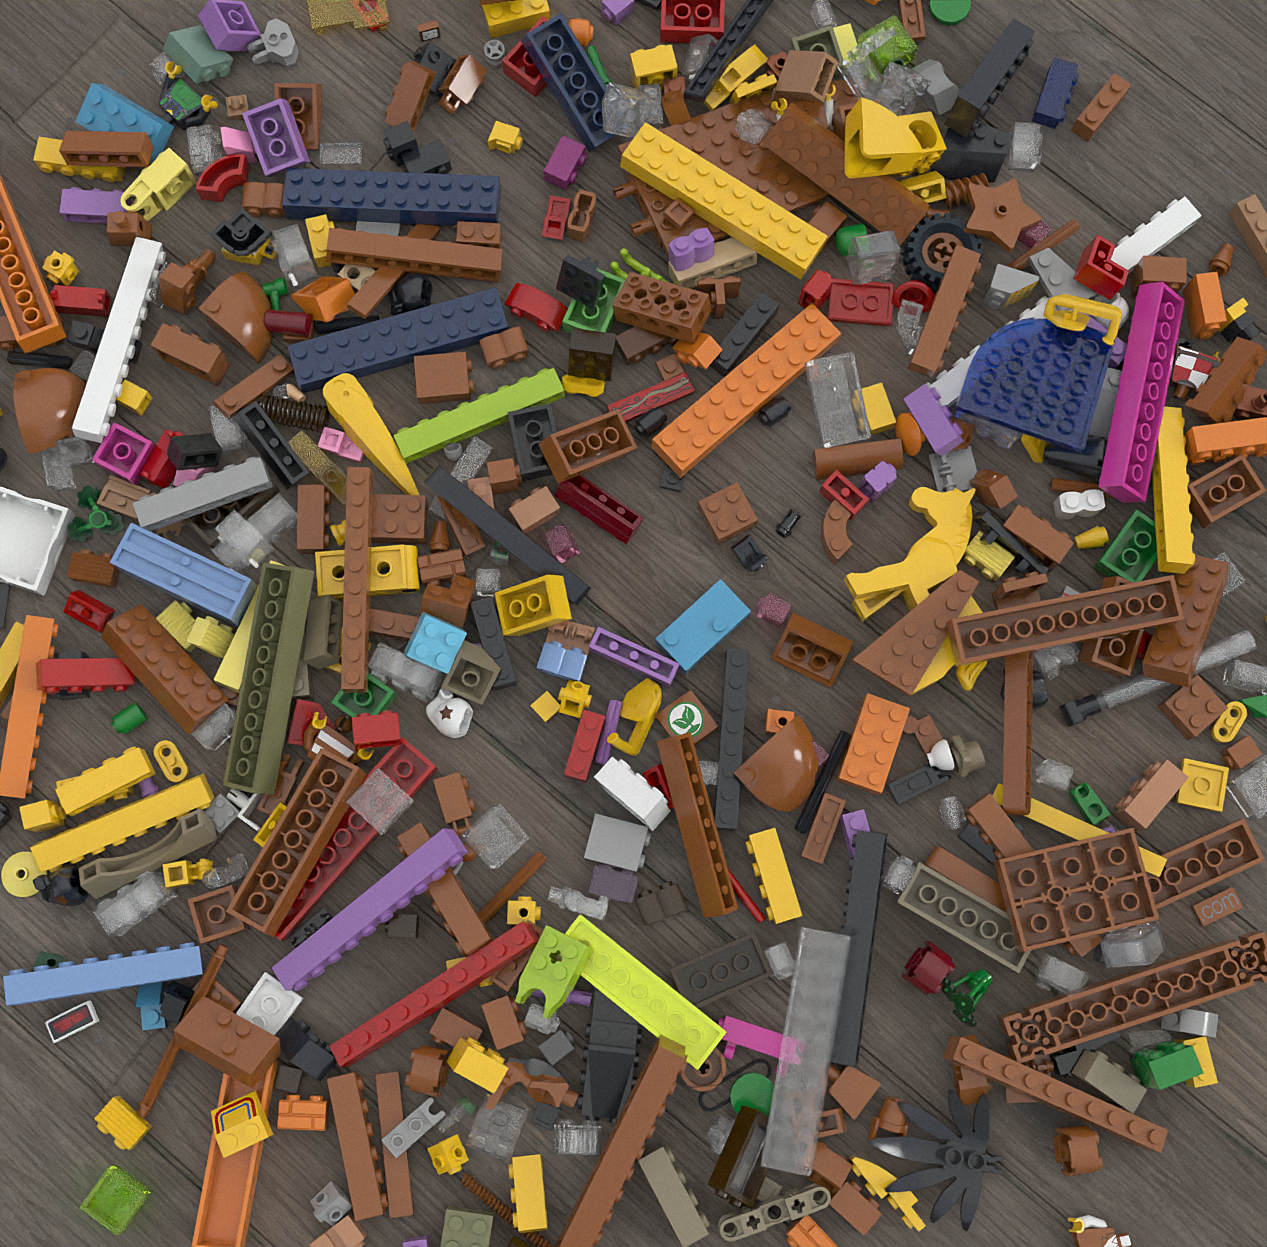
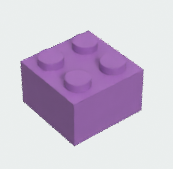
(229, 25)

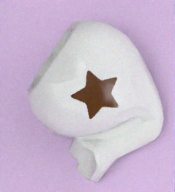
(449, 714)

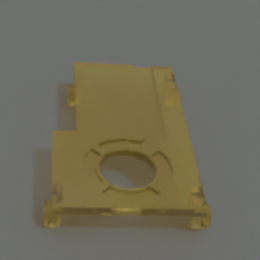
(339, 12)

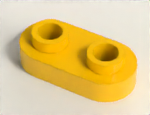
(582, 385)
(1228, 723)
(172, 762)

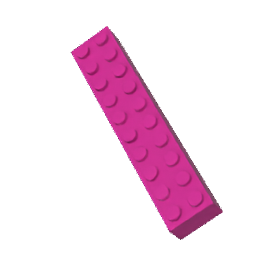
(1142, 393)

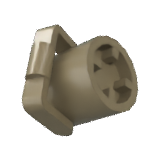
(966, 756)

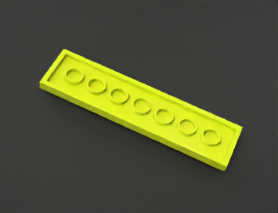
(645, 994)

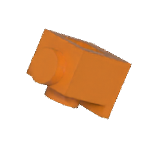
(772, 717)

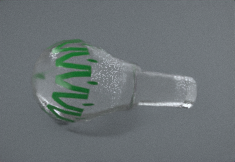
(463, 1108)

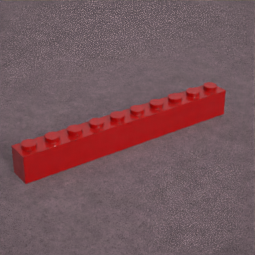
(435, 994)

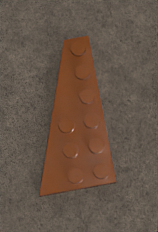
(911, 644)

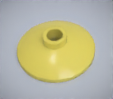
(12, 882)

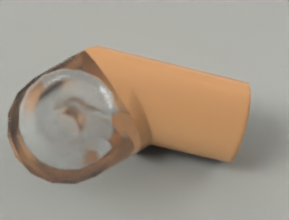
(288, 391)

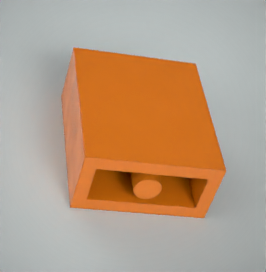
(1204, 305)

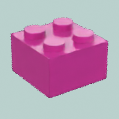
(123, 453)

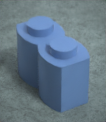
(562, 662)

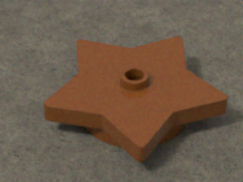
(999, 213)

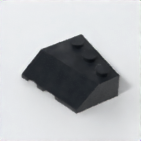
(975, 154)

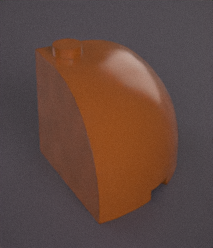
(238, 314)
(46, 406)
(783, 768)

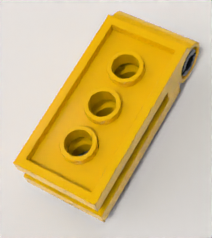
(401, 578)

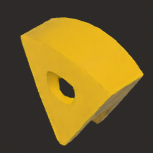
(878, 142)

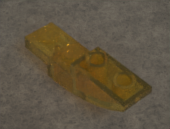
(320, 465)

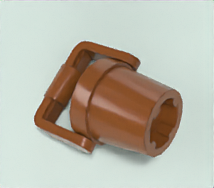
(889, 1118)

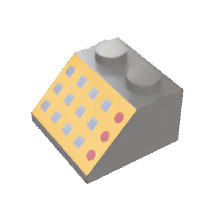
(1008, 287)

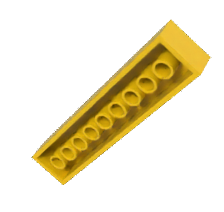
(723, 200)

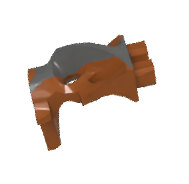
(541, 1080)

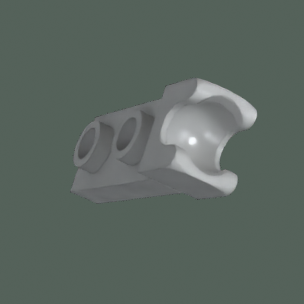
(412, 1128)

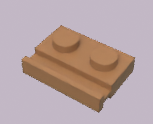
(120, 496)

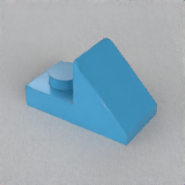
(150, 1001)

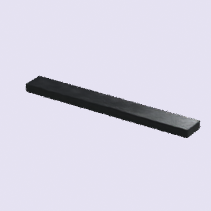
(725, 50)

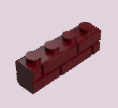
(600, 507)

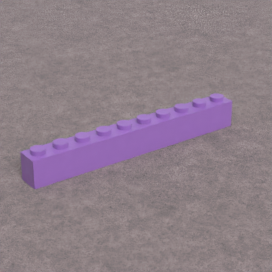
(370, 909)

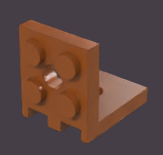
(1019, 592)

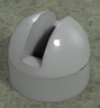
(453, 451)

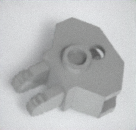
(278, 44)

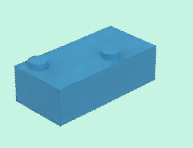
(702, 626)

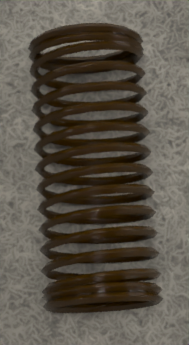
(323, 418)

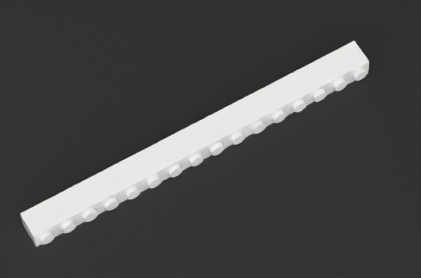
(1146, 241)

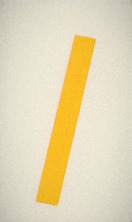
(1078, 829)

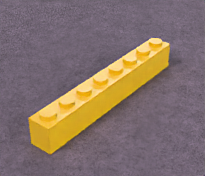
(1172, 496)
(121, 823)

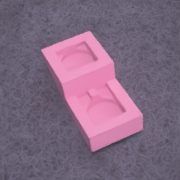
(340, 445)

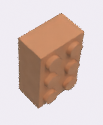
(1149, 795)

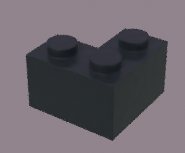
(305, 1049)

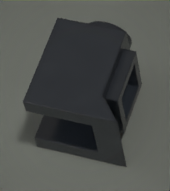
(175, 1001)

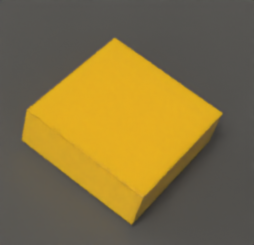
(546, 706)

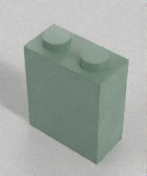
(197, 55)

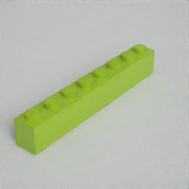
(478, 415)

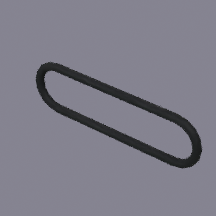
(730, 1076)

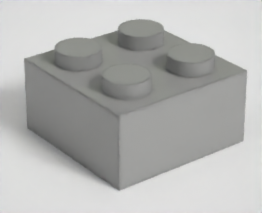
(222, 813)

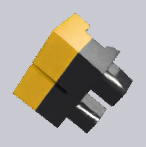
(1239, 323)

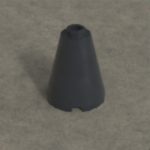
(1085, 463)

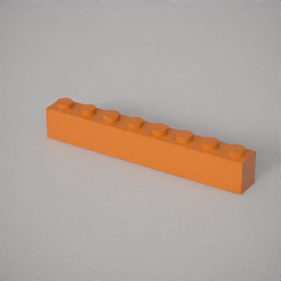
(25, 708)

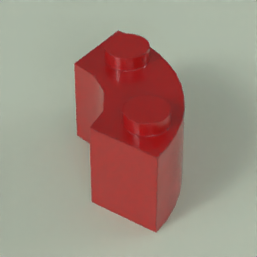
(222, 176)
(536, 306)

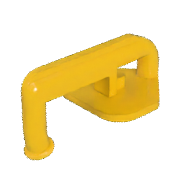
(1077, 321)
(639, 706)

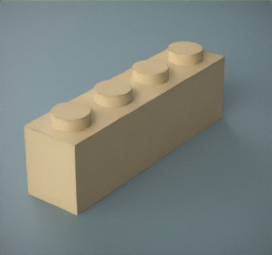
(727, 258)

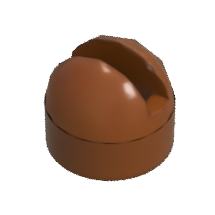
(347, 727)

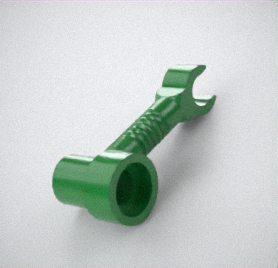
(275, 290)

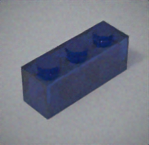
(1056, 93)

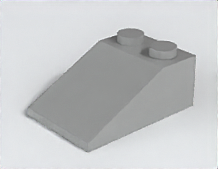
(1106, 403)

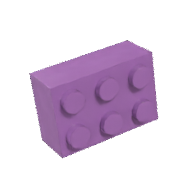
(276, 137)

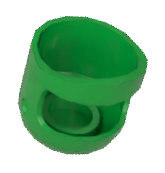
(844, 236)

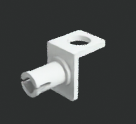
(246, 804)

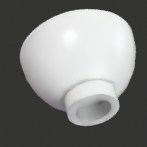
(941, 756)

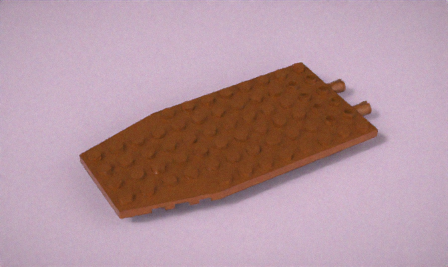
(755, 165)

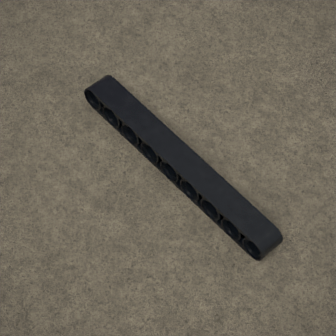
(504, 531)

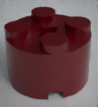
(928, 968)

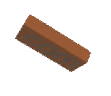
(1216, 906)

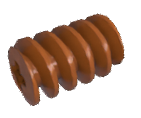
(957, 190)

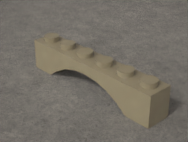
(112, 873)

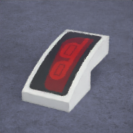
(72, 1021)

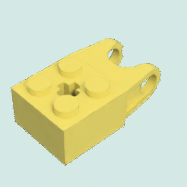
(159, 185)

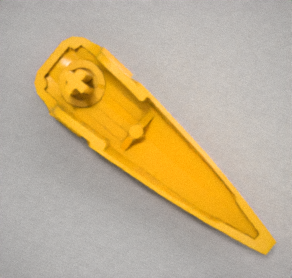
(365, 428)

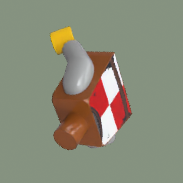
(1191, 369)

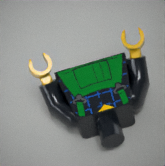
(181, 102)

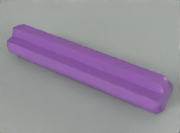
(610, 727)

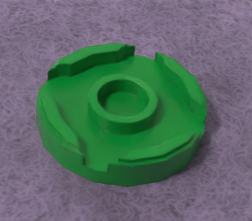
(949, 11)
(752, 1091)

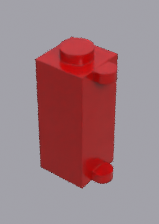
(81, 300)
(158, 467)

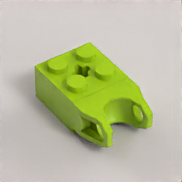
(553, 977)

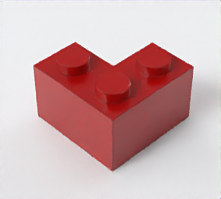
(1098, 270)

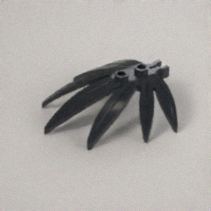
(959, 1156)

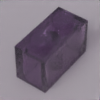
(613, 884)

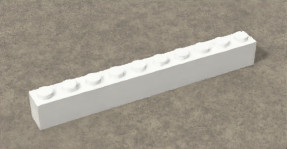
(118, 341)

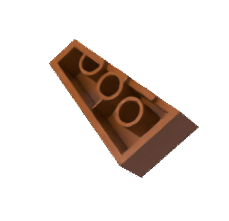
(1228, 382)

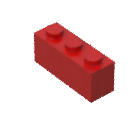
(584, 746)

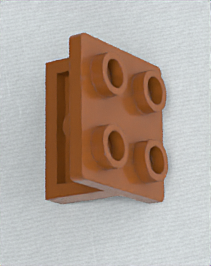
(719, 290)

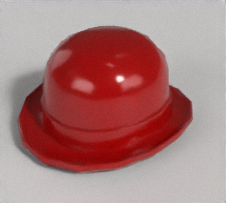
(916, 292)

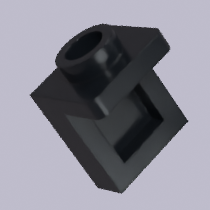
(749, 554)

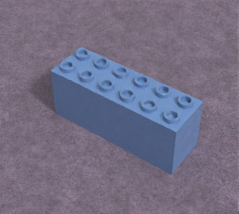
(184, 574)

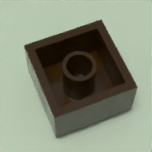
(591, 354)

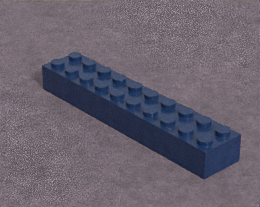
(391, 196)
(398, 339)

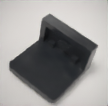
(436, 60)

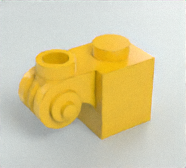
(184, 873)

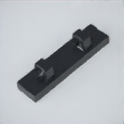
(996, 532)

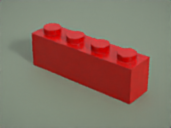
(83, 674)

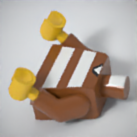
(321, 735)

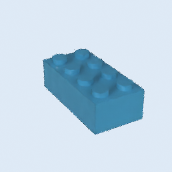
(112, 112)

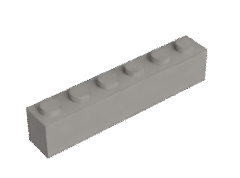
(202, 494)

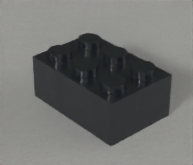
(528, 429)

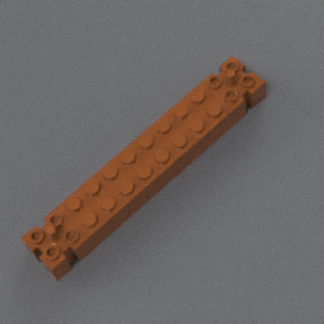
(1136, 996)

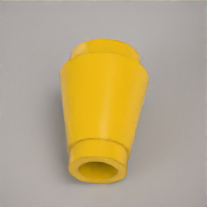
(1092, 538)

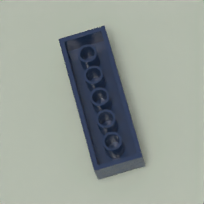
(570, 78)

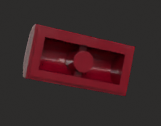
(288, 322)

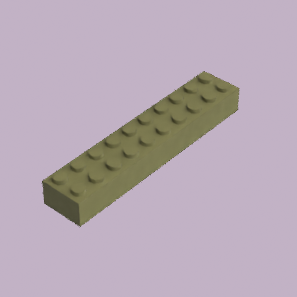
(268, 678)

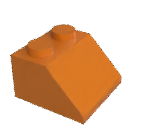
(325, 297)

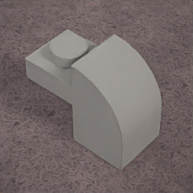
(1191, 1022)

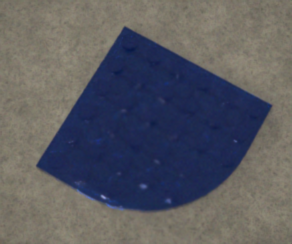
(1038, 380)

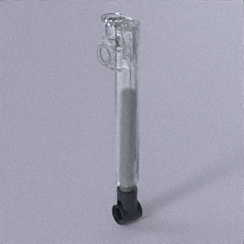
(1138, 685)

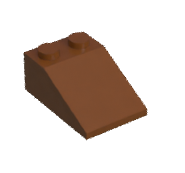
(306, 106)

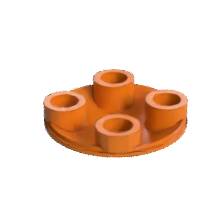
(910, 433)

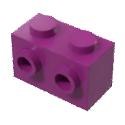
(565, 162)

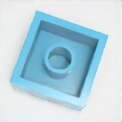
(435, 642)

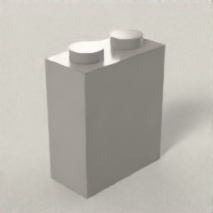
(617, 843)

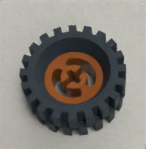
(945, 234)

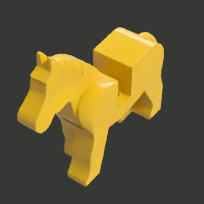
(925, 569)

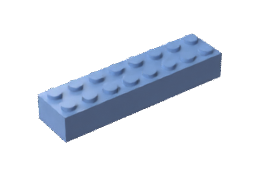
(102, 975)

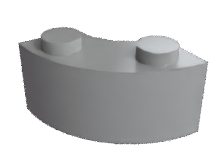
(941, 92)

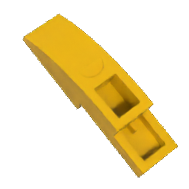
(736, 73)
(877, 1179)

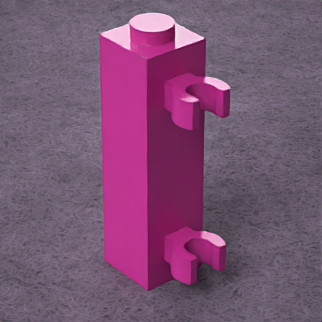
(749, 1036)

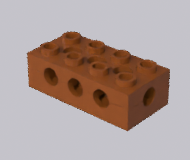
(662, 307)

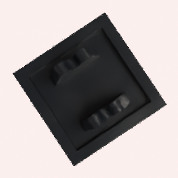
(580, 280)

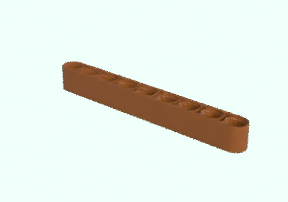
(1018, 734)

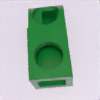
(1088, 804)

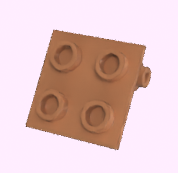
(571, 635)

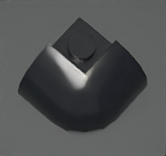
(241, 234)

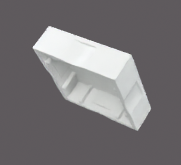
(30, 540)

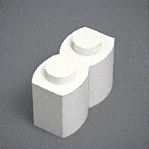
(1075, 503)

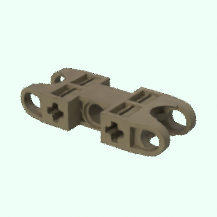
(762, 1220)

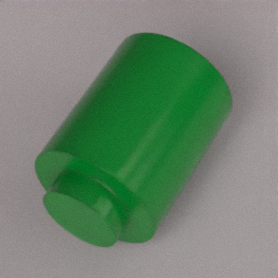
(129, 718)

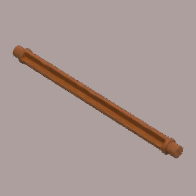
(173, 1050)

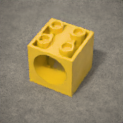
(929, 137)

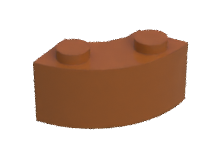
(833, 532)

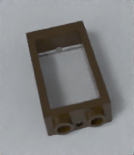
(739, 1167)

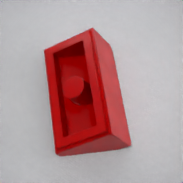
(88, 610)

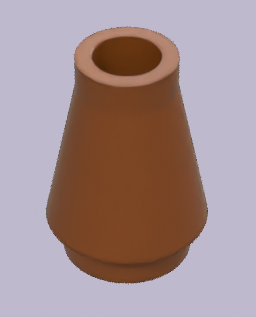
(1222, 260)
(440, 539)

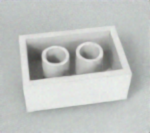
(633, 792)

